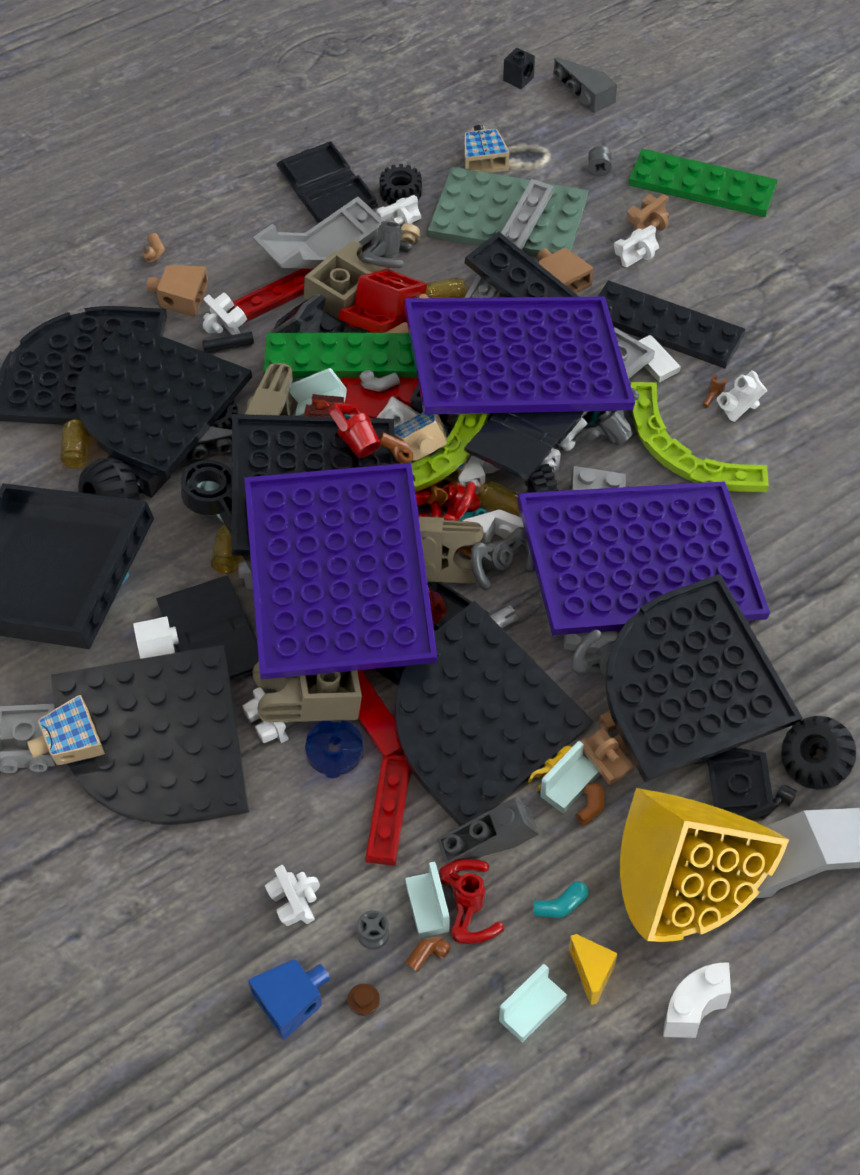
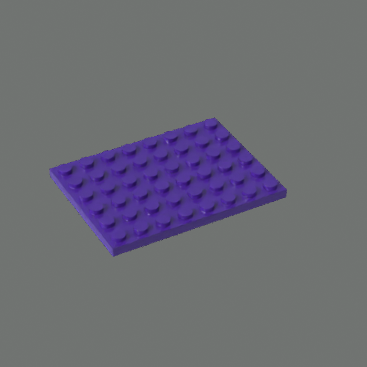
(516, 355)
(623, 546)
(338, 571)

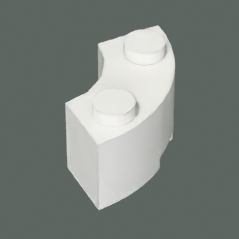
(155, 637)
(695, 998)

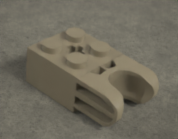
(338, 278)
(273, 393)
(440, 543)
(310, 697)

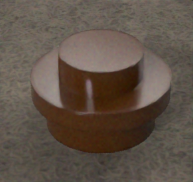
(363, 999)

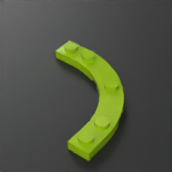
(452, 455)
(679, 458)

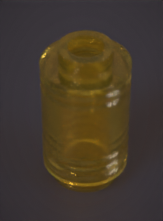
(446, 288)
(74, 444)
(499, 497)
(221, 556)

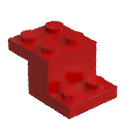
(381, 301)

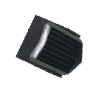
(309, 318)

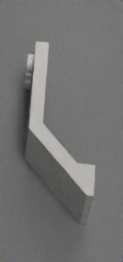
(309, 249)
(816, 843)

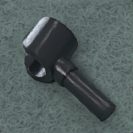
(785, 795)

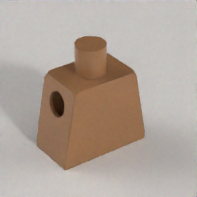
(567, 268)
(180, 288)

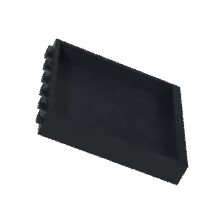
(64, 561)

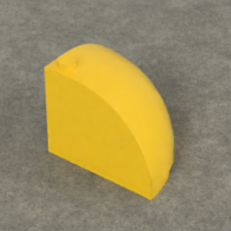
(690, 864)

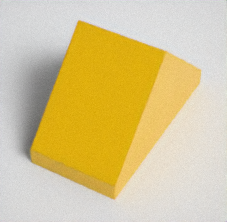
(593, 965)

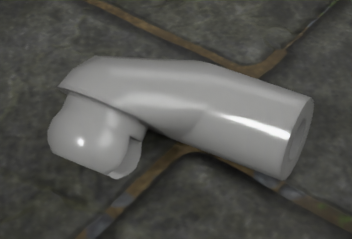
(378, 384)

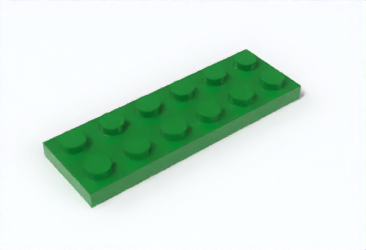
(703, 182)
(342, 352)

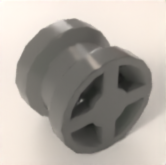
(600, 161)
(373, 922)

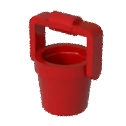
(355, 431)

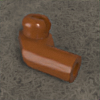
(399, 448)
(595, 803)
(426, 948)

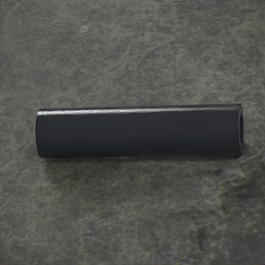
(228, 342)

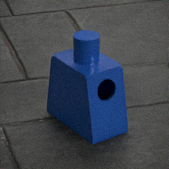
(288, 994)

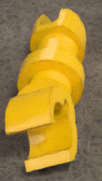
(549, 764)

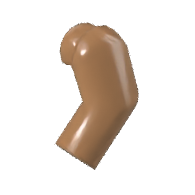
(155, 250)

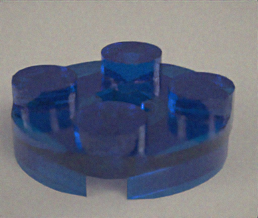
(338, 762)

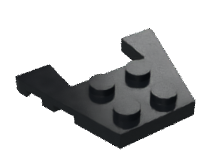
(741, 782)

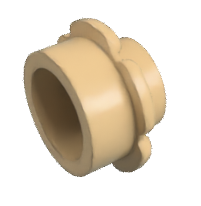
(410, 233)

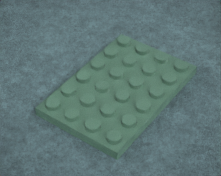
(480, 204)

